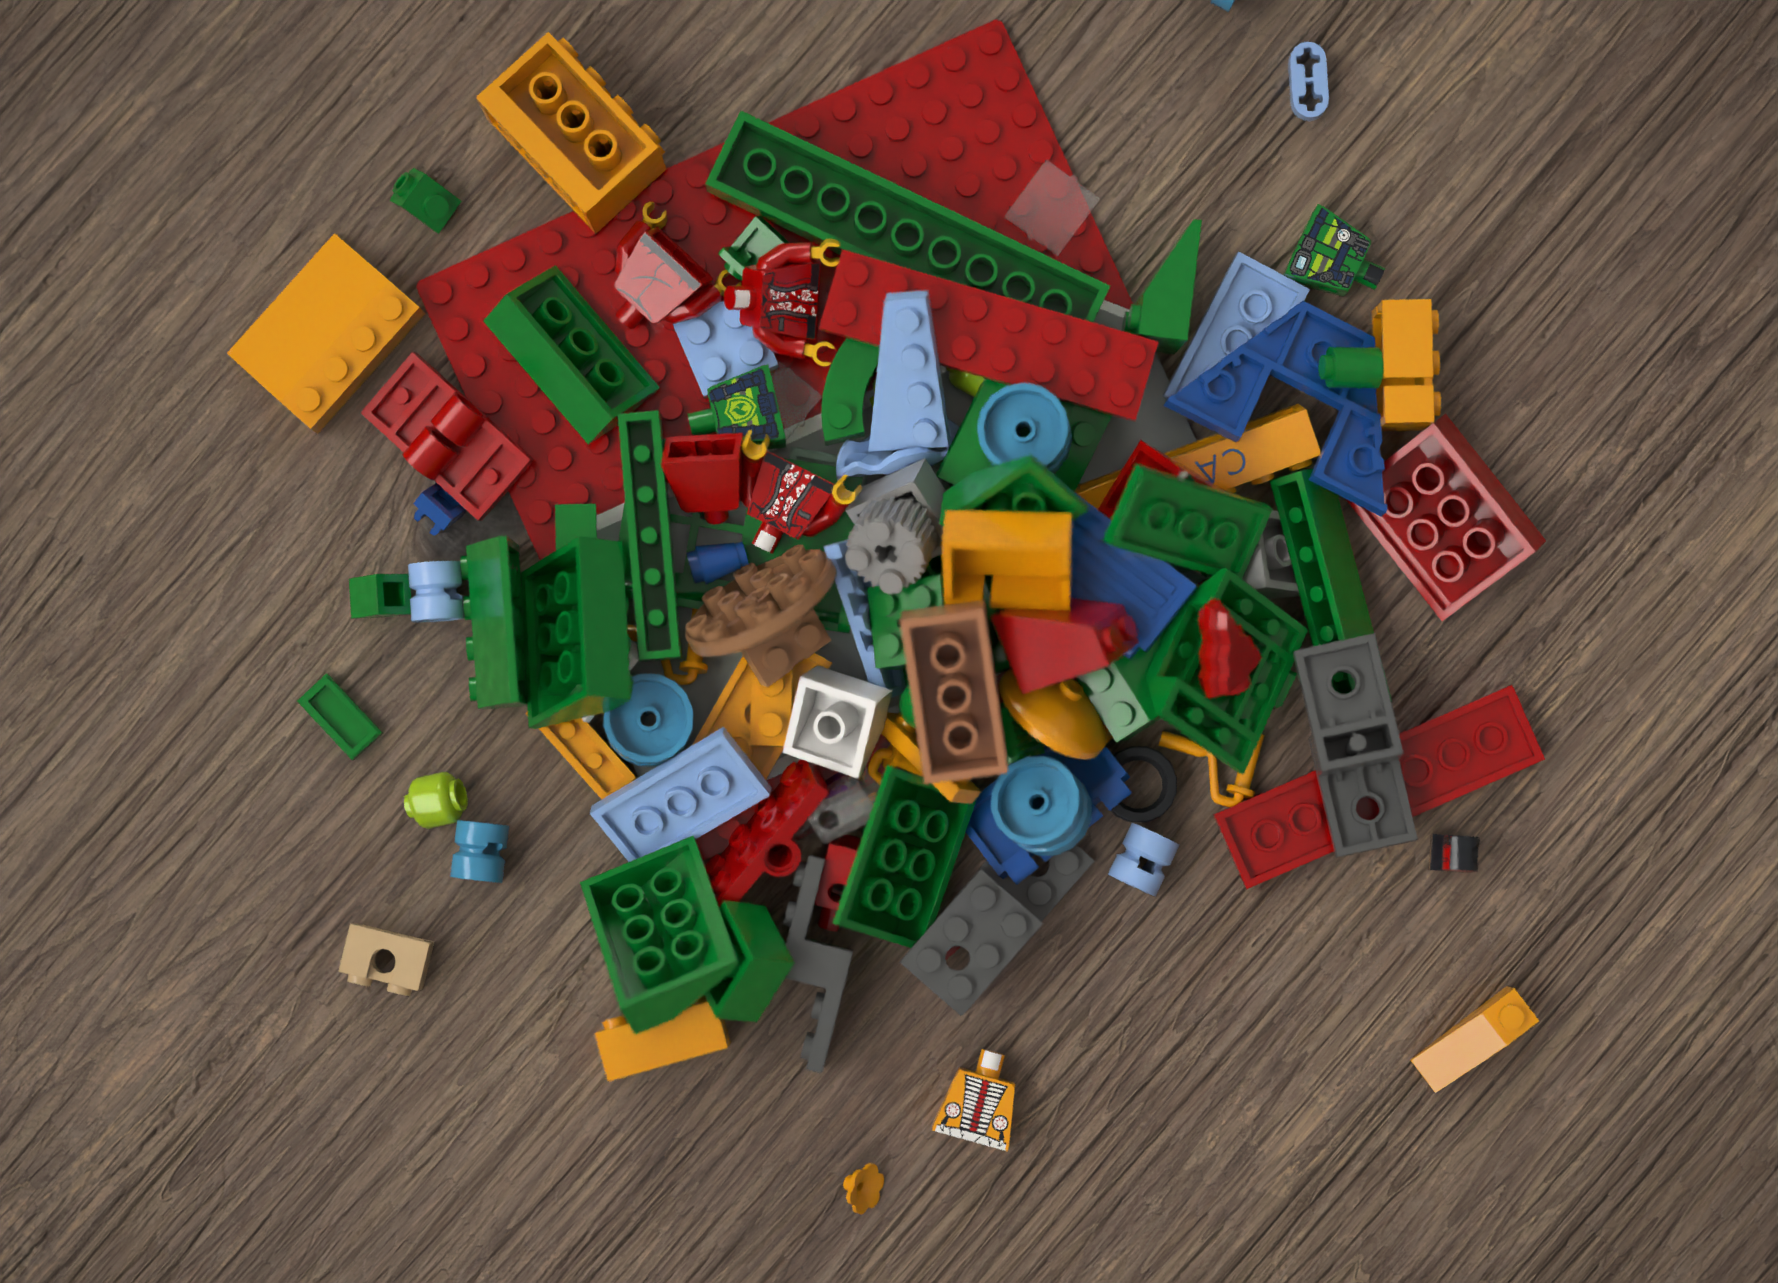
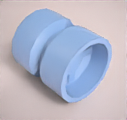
(435, 591)
(1149, 845)

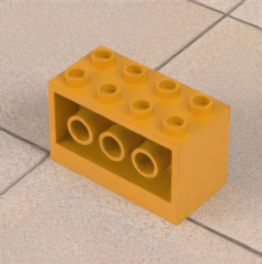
(573, 131)

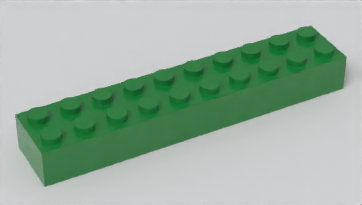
(871, 216)

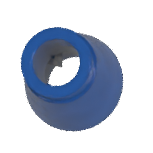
(716, 561)

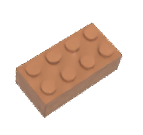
(954, 691)

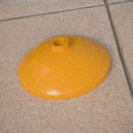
(1056, 716)

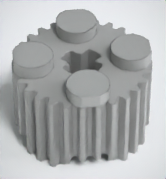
(891, 543)

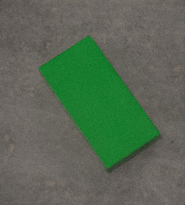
(340, 716)

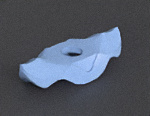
(857, 460)

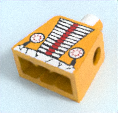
(978, 1104)

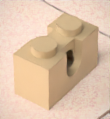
(410, 954)

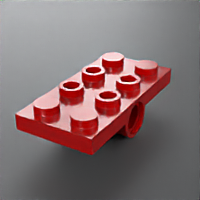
(447, 436)
(768, 837)

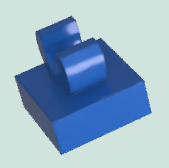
(438, 507)

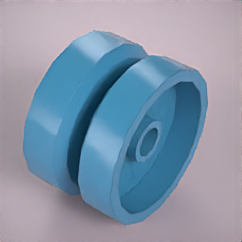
(1022, 407)
(664, 739)
(1021, 793)

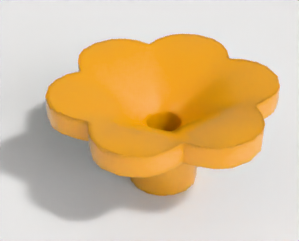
(864, 1188)

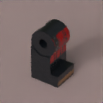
(1453, 853)

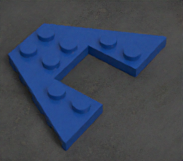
(1291, 352)

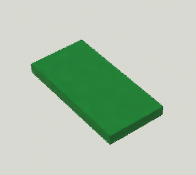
(1187, 522)

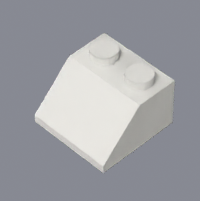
(836, 720)

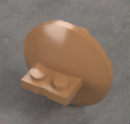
(766, 613)

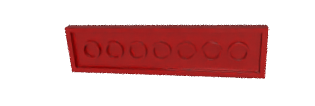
(998, 336)
(1437, 764)

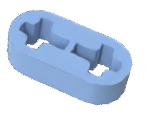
(1298, 82)

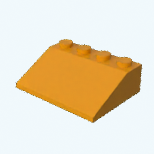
(326, 333)

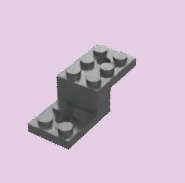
(1355, 745)
(992, 923)
(815, 963)

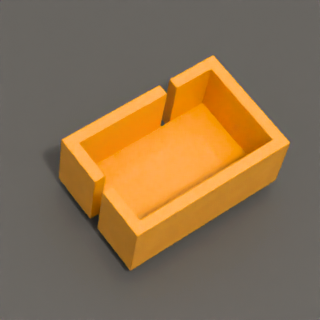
(1406, 341)
(1020, 549)
(685, 1037)

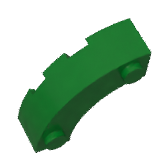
(846, 391)

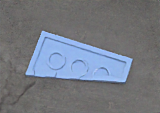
(909, 386)
(856, 605)

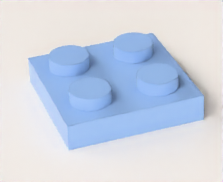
(721, 347)

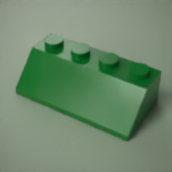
(570, 353)

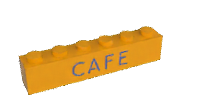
(1265, 447)

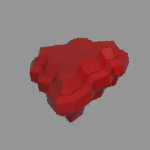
(1225, 652)

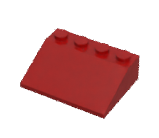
(1449, 519)

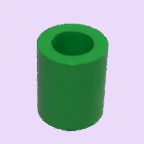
(1352, 367)

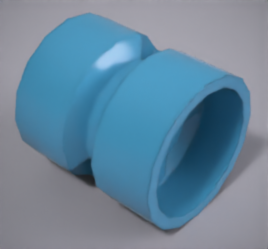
(479, 851)

